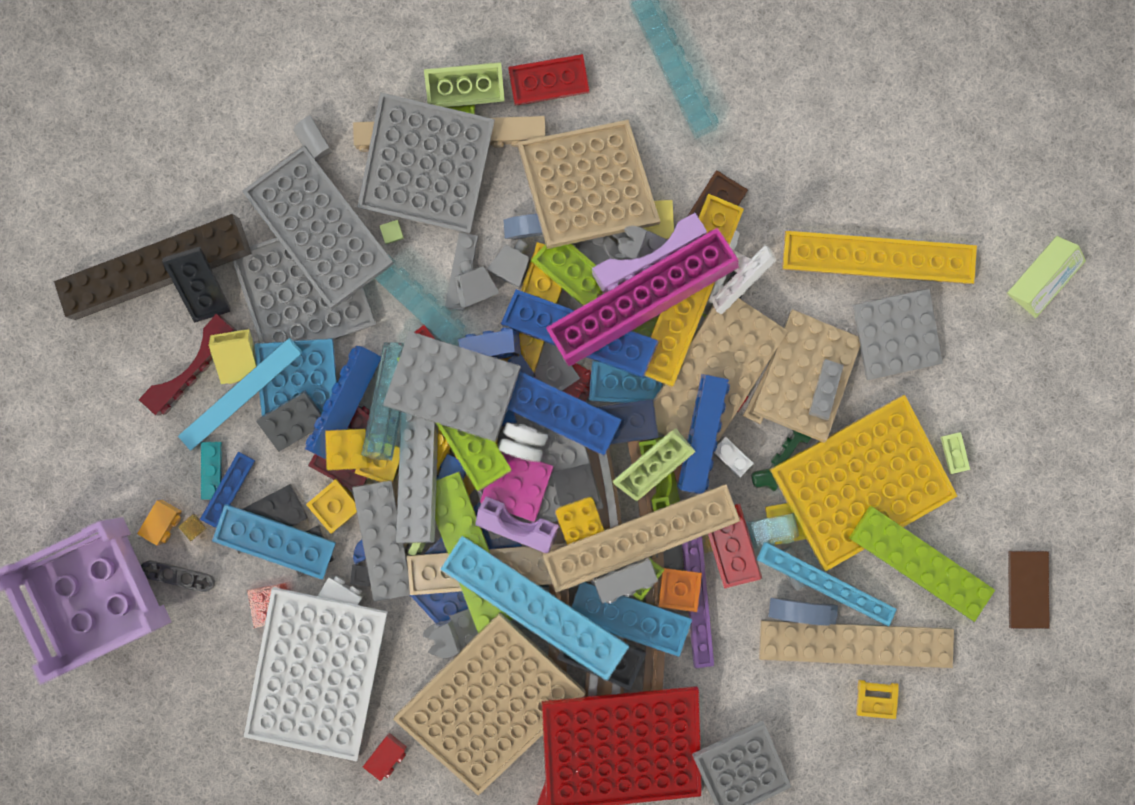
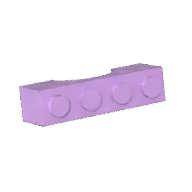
(495, 518)

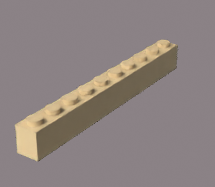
(505, 131)

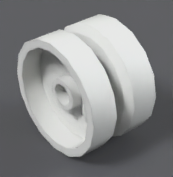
(524, 439)

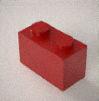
(384, 757)

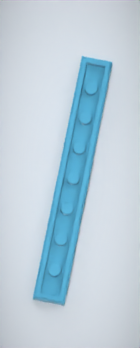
(240, 394)
(826, 584)

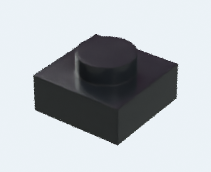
(359, 575)

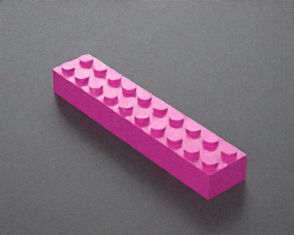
(643, 297)

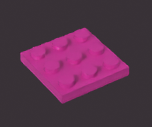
(521, 488)

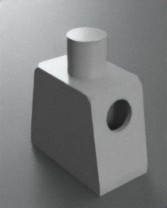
(511, 264)
(474, 284)

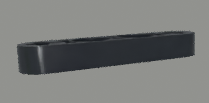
(177, 576)

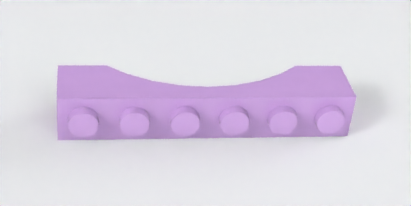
(615, 272)

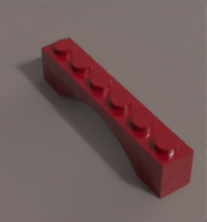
(161, 396)

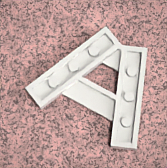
(747, 274)

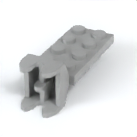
(634, 244)
(454, 634)

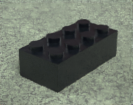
(624, 672)

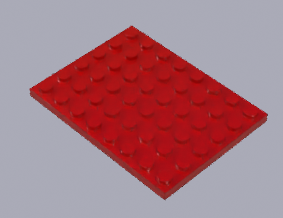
(622, 747)

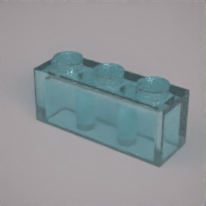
(773, 530)

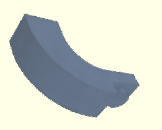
(522, 227)
(803, 611)

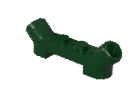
(764, 477)

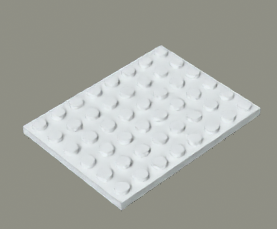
(315, 674)

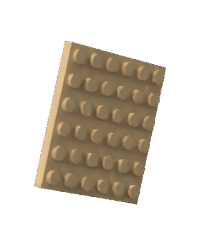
(588, 183)

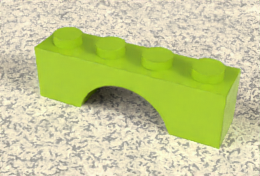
(667, 489)

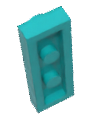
(210, 468)

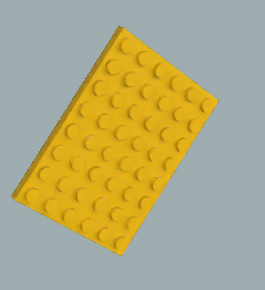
(871, 462)

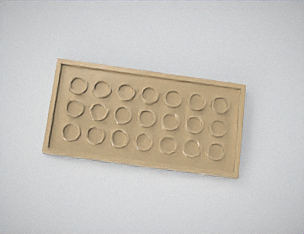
(727, 347)

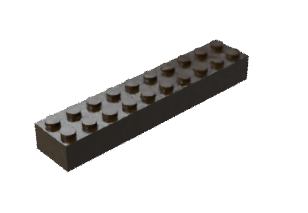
(143, 268)

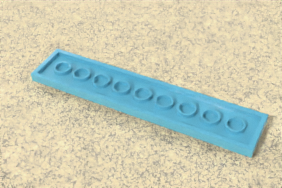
(534, 607)

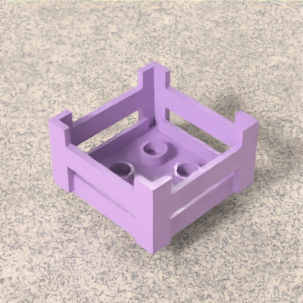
(85, 597)

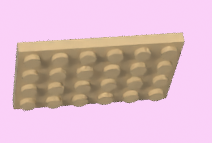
(795, 373)

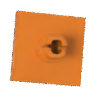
(679, 590)

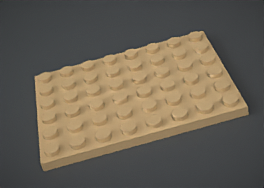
(486, 704)

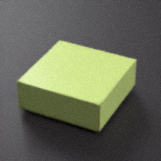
(391, 232)

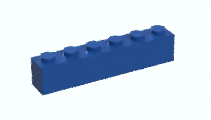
(344, 398)
(703, 433)

